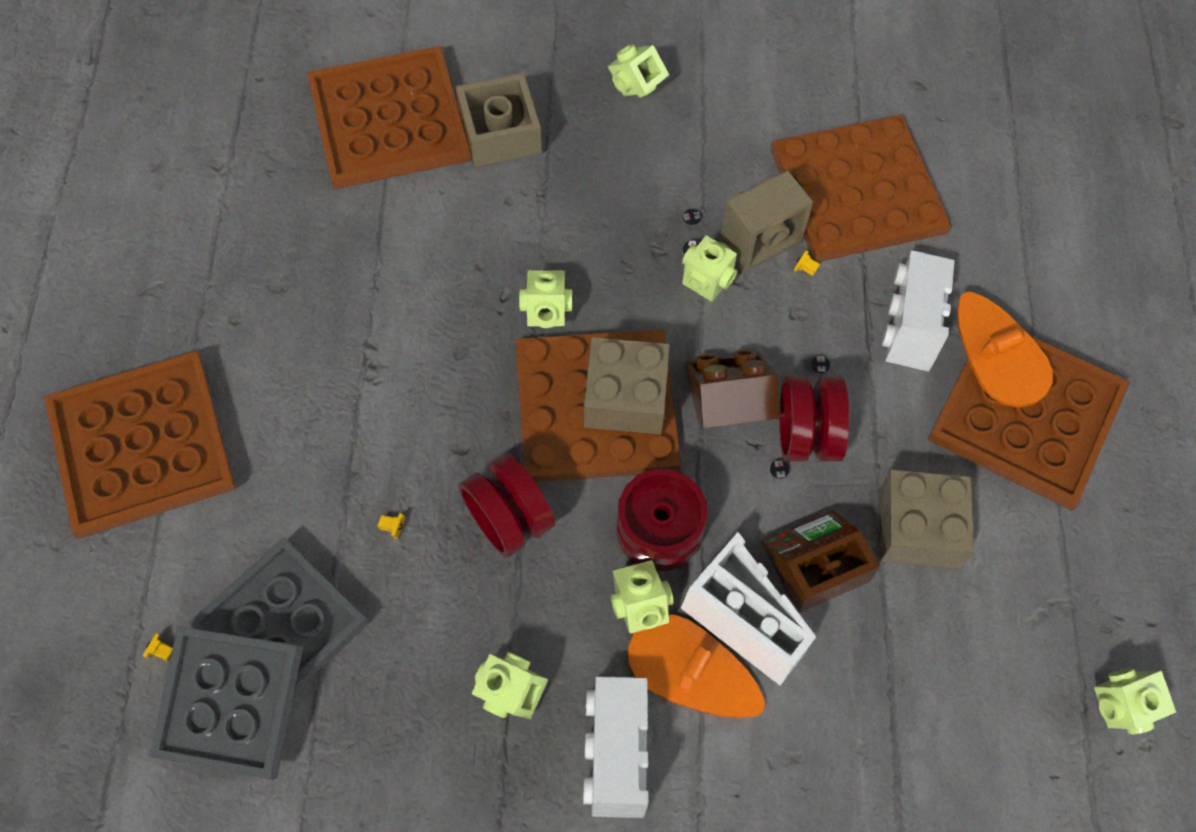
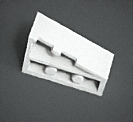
(919, 311)
(748, 612)
(617, 747)

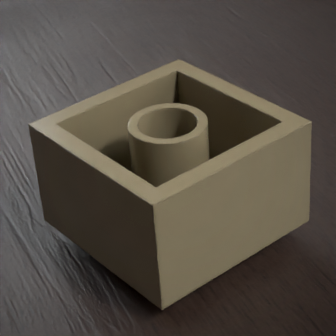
(499, 120)
(765, 220)
(626, 385)
(926, 519)

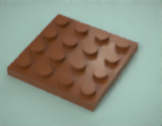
(388, 117)
(863, 187)
(552, 415)
(138, 444)
(1038, 445)

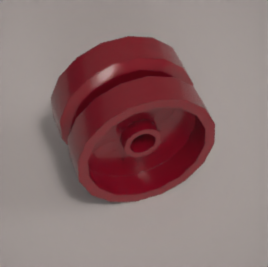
(814, 418)
(506, 505)
(661, 519)

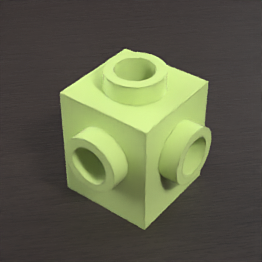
(637, 70)
(709, 268)
(545, 298)
(642, 605)
(508, 686)
(1134, 700)

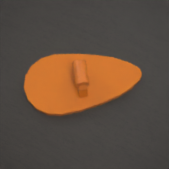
(1002, 353)
(694, 670)

